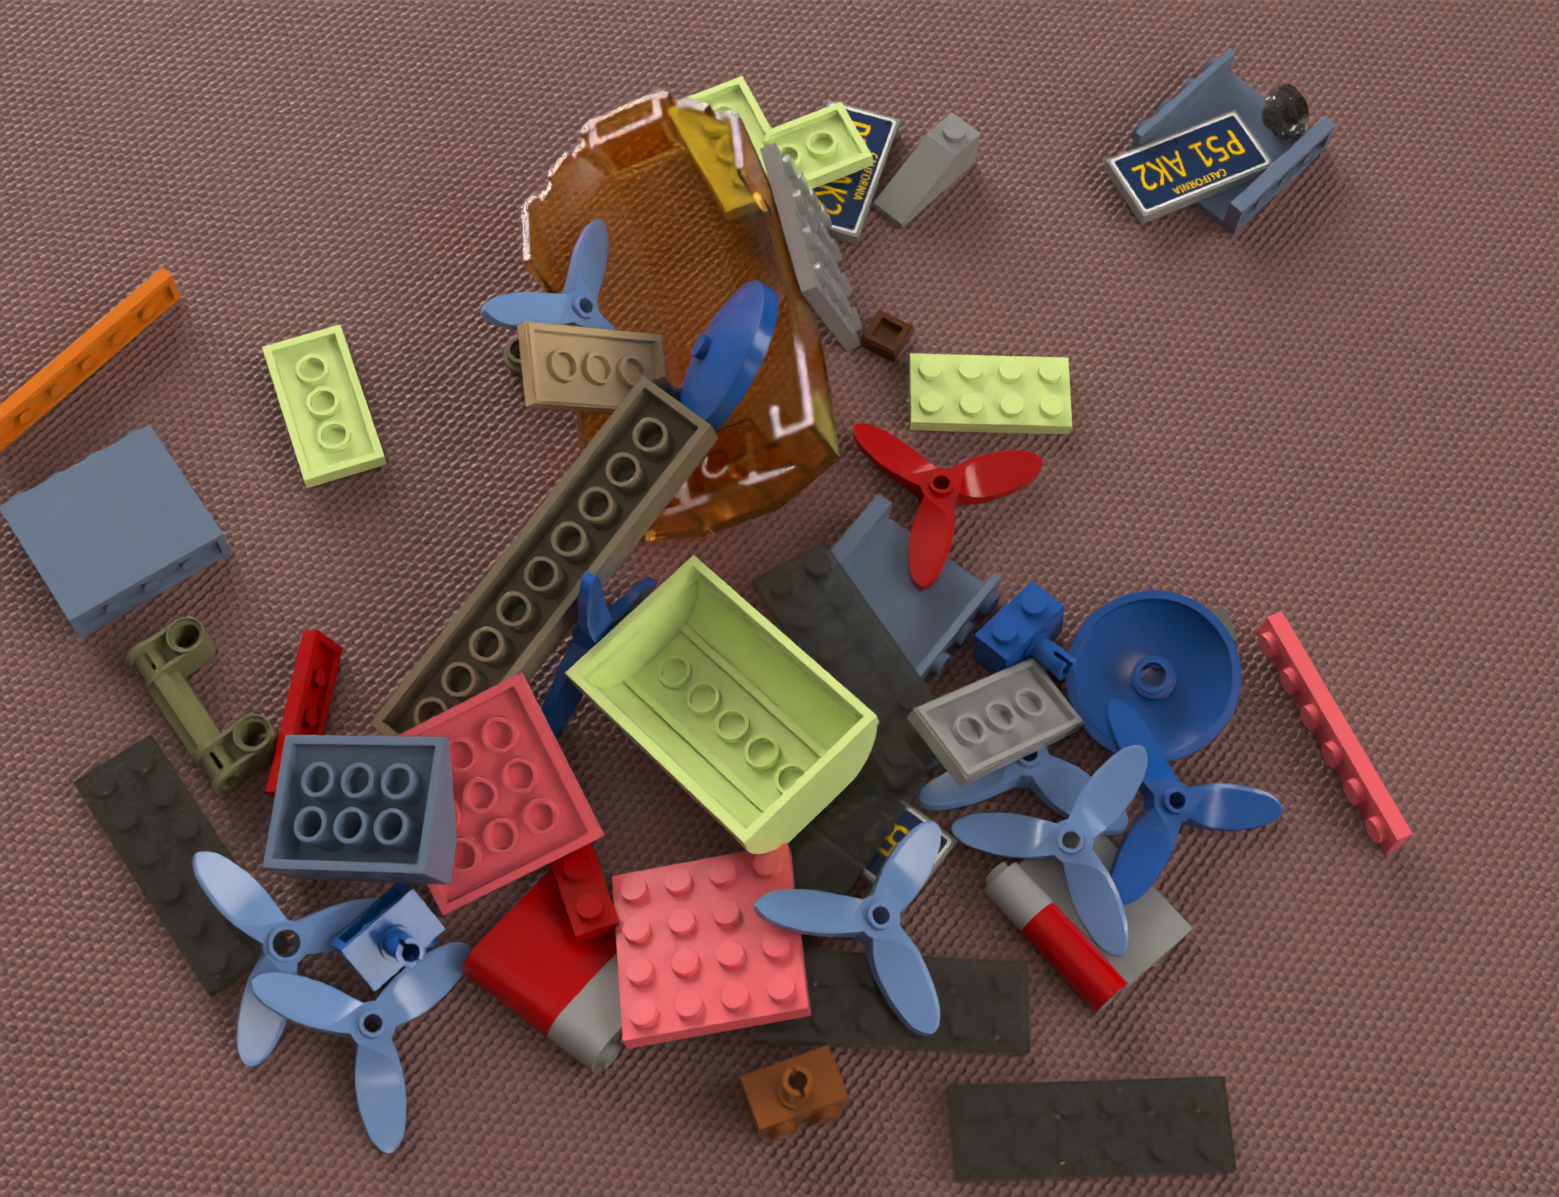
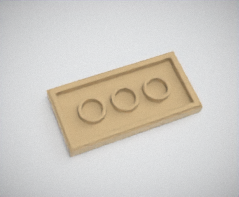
(585, 365)

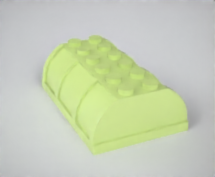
(728, 707)

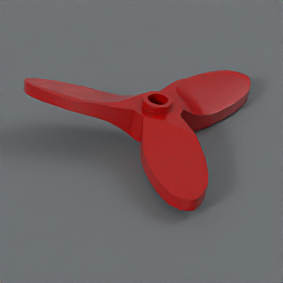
(942, 490)

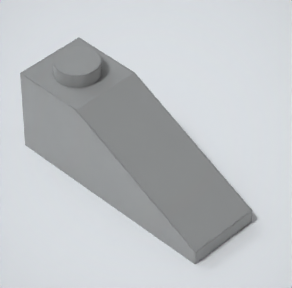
(929, 170)

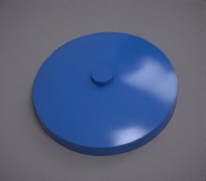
(730, 353)
(1163, 661)

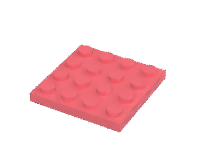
(510, 792)
(699, 953)

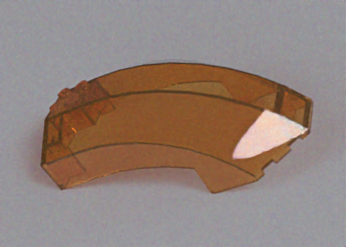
(684, 233)

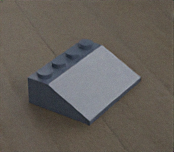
(364, 810)

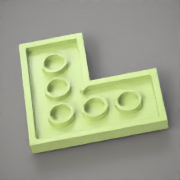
(821, 143)

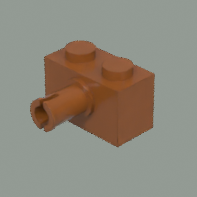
(794, 1094)

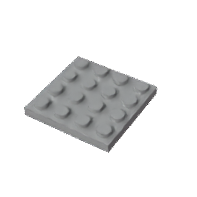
(811, 248)

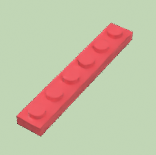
(1338, 742)

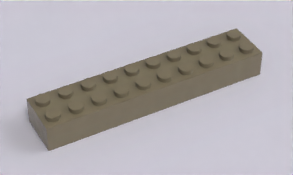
(580, 528)

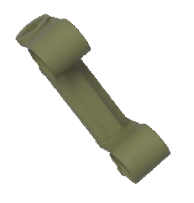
(187, 713)

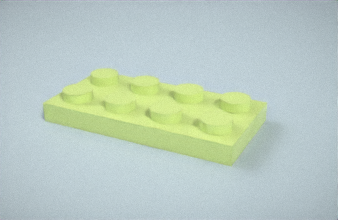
(989, 394)
(323, 406)

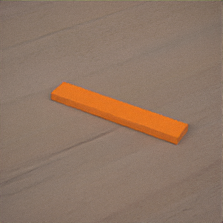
(86, 355)

